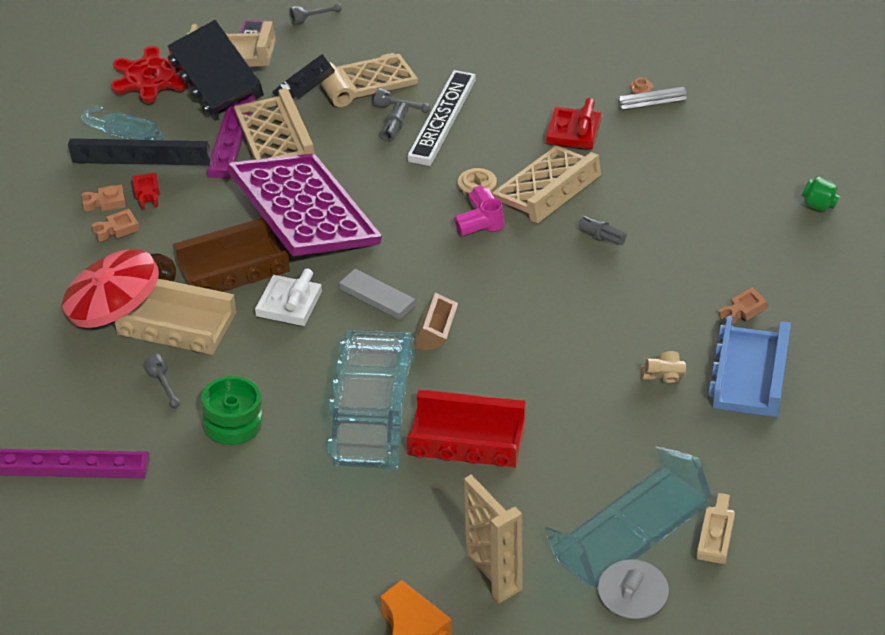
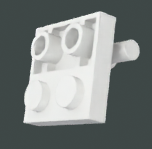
(289, 299)

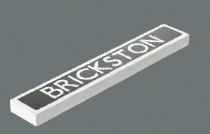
(441, 118)

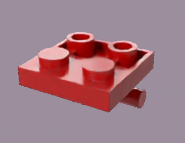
(574, 126)

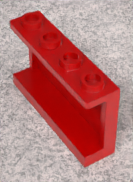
(467, 428)

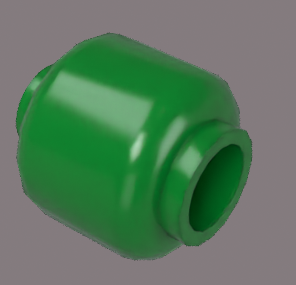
(820, 194)

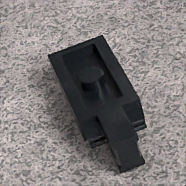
(307, 77)

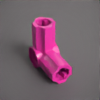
(487, 213)

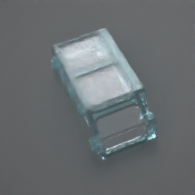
(370, 398)

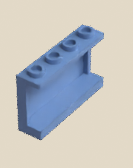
(750, 369)

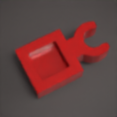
(146, 188)

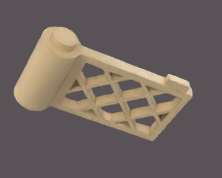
(341, 86)

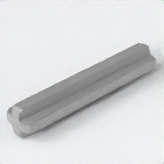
(652, 98)

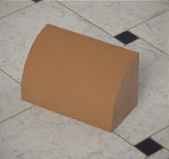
(435, 323)

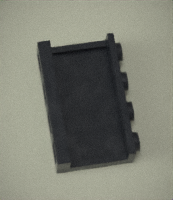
(213, 68)

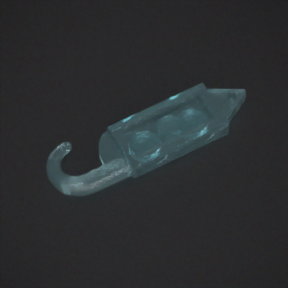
(123, 125)

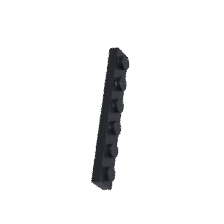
(140, 151)

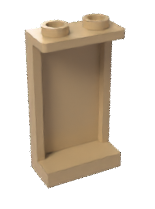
(253, 47)

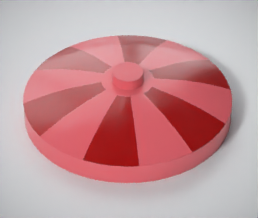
(110, 288)

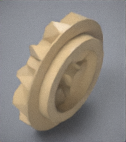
(482, 177)

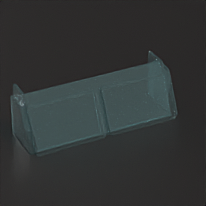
(634, 519)

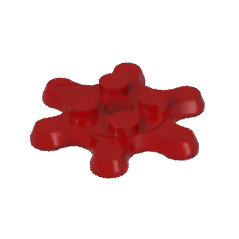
(137, 77)

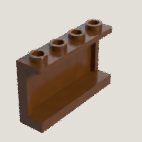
(231, 257)

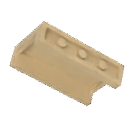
(180, 317)

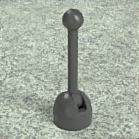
(299, 14)
(384, 98)
(156, 370)

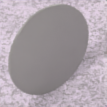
(633, 589)

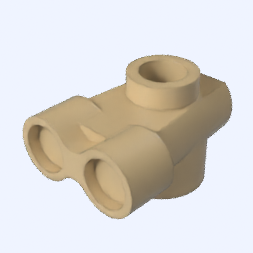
(665, 367)

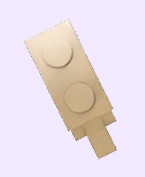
(716, 531)

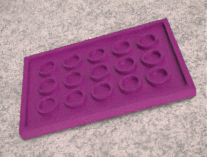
(304, 204)

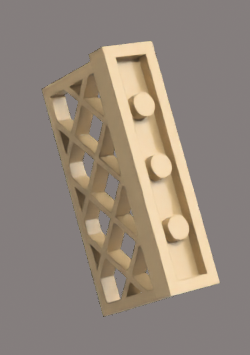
(291, 125)
(555, 190)
(493, 539)

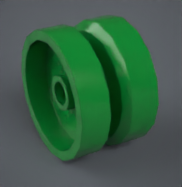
(231, 410)

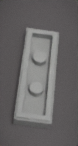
(377, 294)

